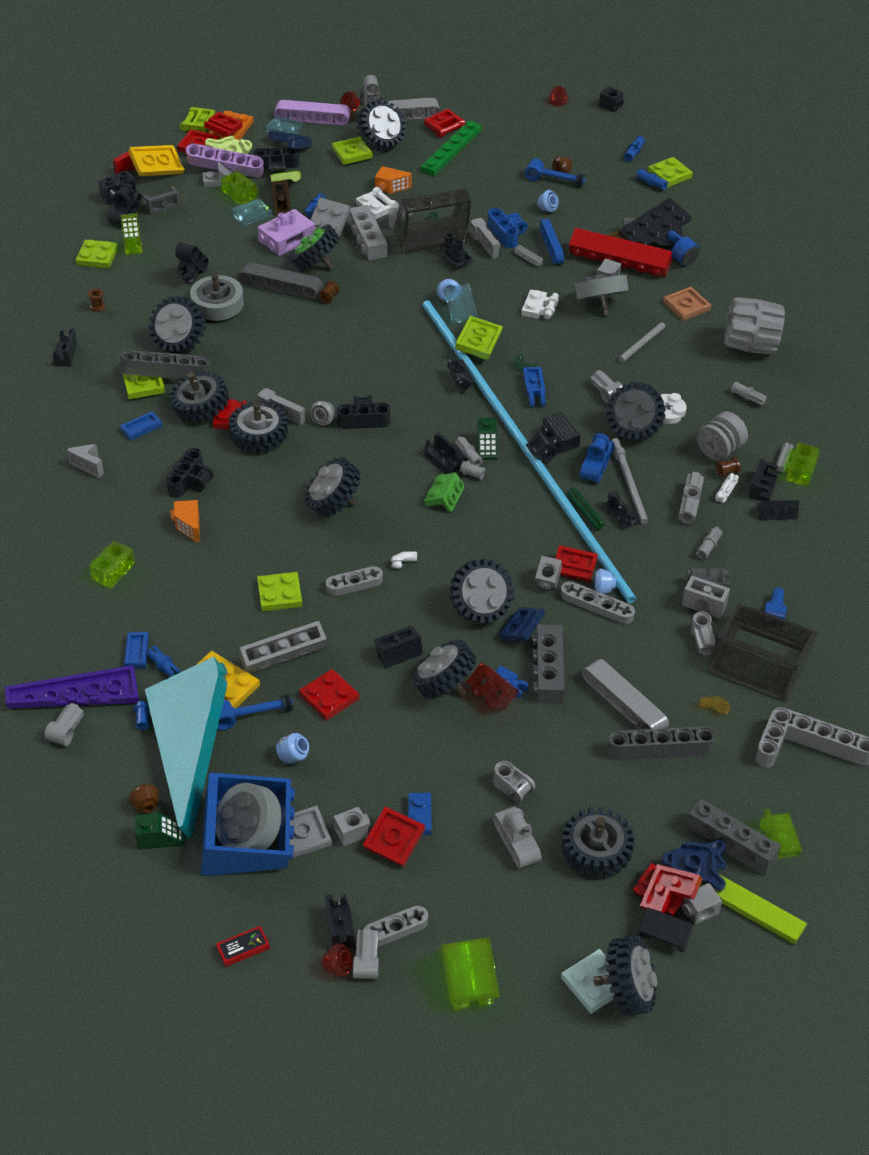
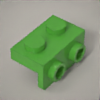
(445, 491)

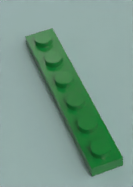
(451, 148)

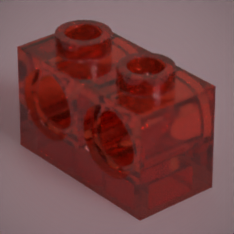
(493, 684)

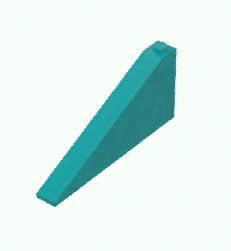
(185, 723)

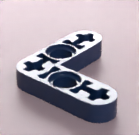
(292, 140)

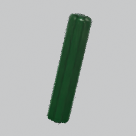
(586, 508)

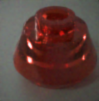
(558, 96)
(351, 100)
(337, 960)

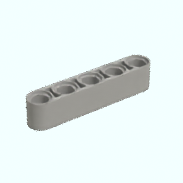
(624, 696)

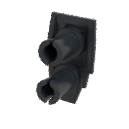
(454, 252)

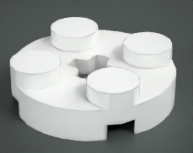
(677, 408)

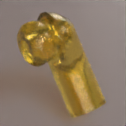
(716, 702)

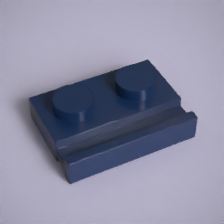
(522, 624)

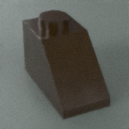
(280, 197)

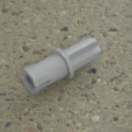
(748, 393)
(468, 451)
(709, 543)

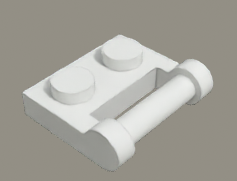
(376, 207)

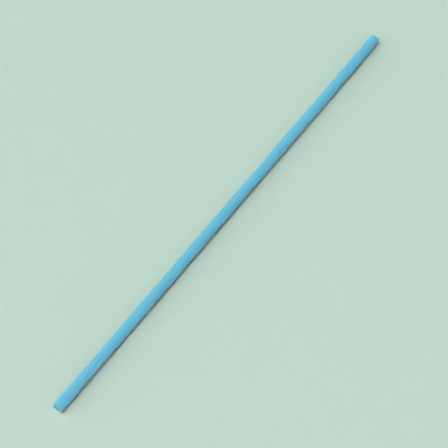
(537, 464)

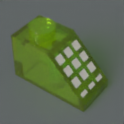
(131, 233)

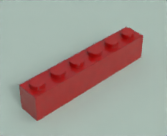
(628, 253)

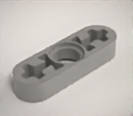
(339, 580)
(400, 917)

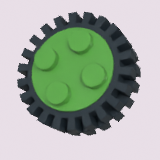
(315, 247)

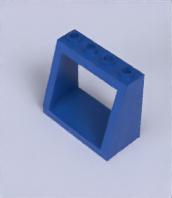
(230, 860)

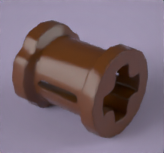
(328, 291)
(96, 300)
(727, 467)

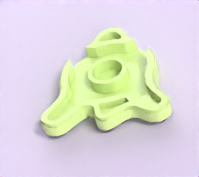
(230, 144)

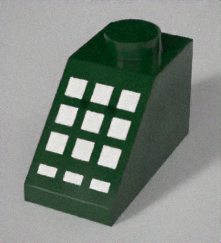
(487, 438)
(157, 831)

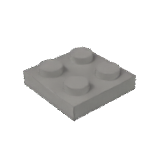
(330, 213)

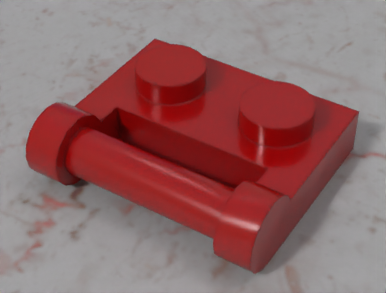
(442, 119)

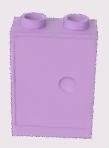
(285, 231)

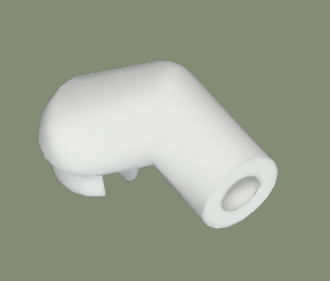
(403, 557)

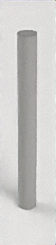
(641, 342)

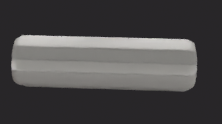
(528, 255)
(784, 456)

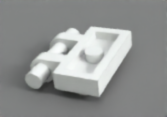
(534, 304)

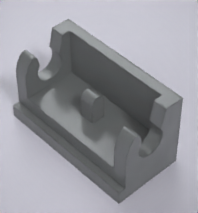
(162, 202)

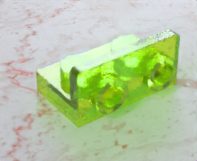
(781, 830)

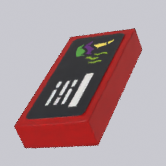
(242, 946)

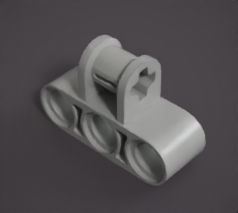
(517, 836)

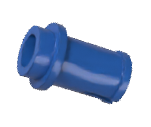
(142, 715)

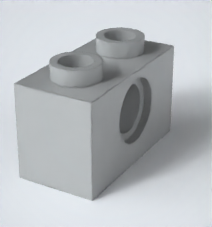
(705, 596)

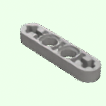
(598, 600)

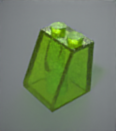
(468, 973)

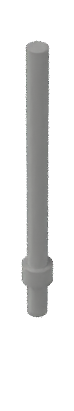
(620, 455)

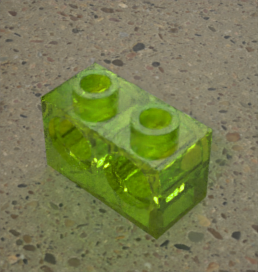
(239, 187)
(803, 463)
(112, 564)

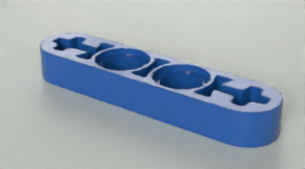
(551, 241)

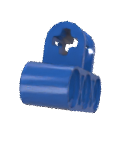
(506, 227)
(597, 458)

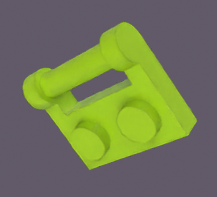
(198, 123)
(294, 175)

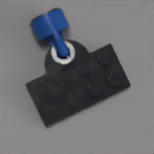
(663, 230)

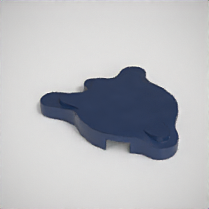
(700, 860)

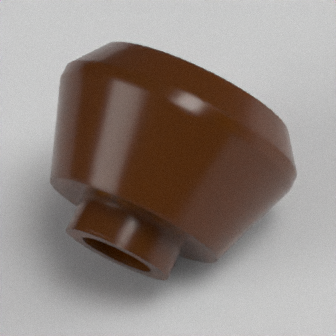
(562, 164)
(144, 798)

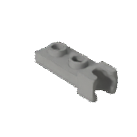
(485, 237)
(293, 411)

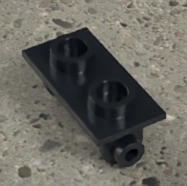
(460, 374)
(778, 509)
(620, 510)

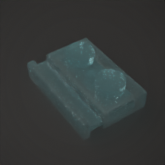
(284, 125)
(251, 212)
(460, 303)

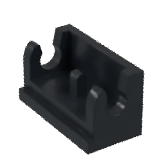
(66, 349)
(443, 454)
(763, 481)
(398, 646)
(340, 921)
(666, 928)

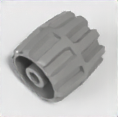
(754, 325)

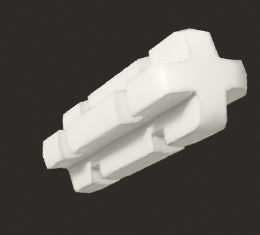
(726, 487)

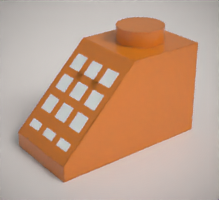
(393, 180)
(187, 518)

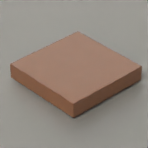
(687, 303)

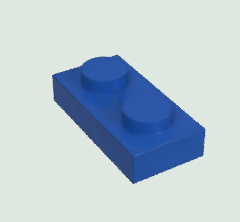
(421, 809)

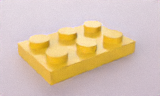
(156, 160)
(239, 682)

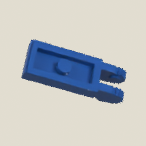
(534, 385)

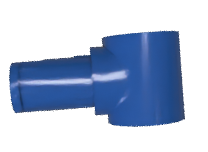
(776, 605)

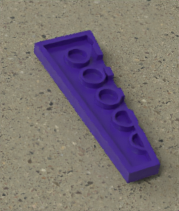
(90, 688)

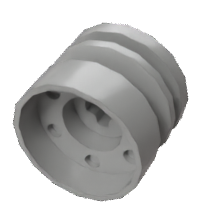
(722, 436)

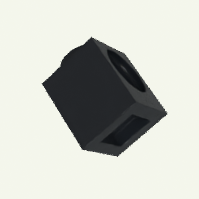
(611, 99)
(542, 447)

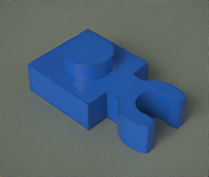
(512, 678)

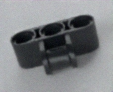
(278, 158)
(124, 203)
(191, 261)
(363, 414)
(188, 474)

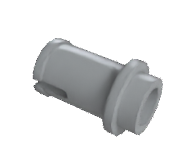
(473, 470)

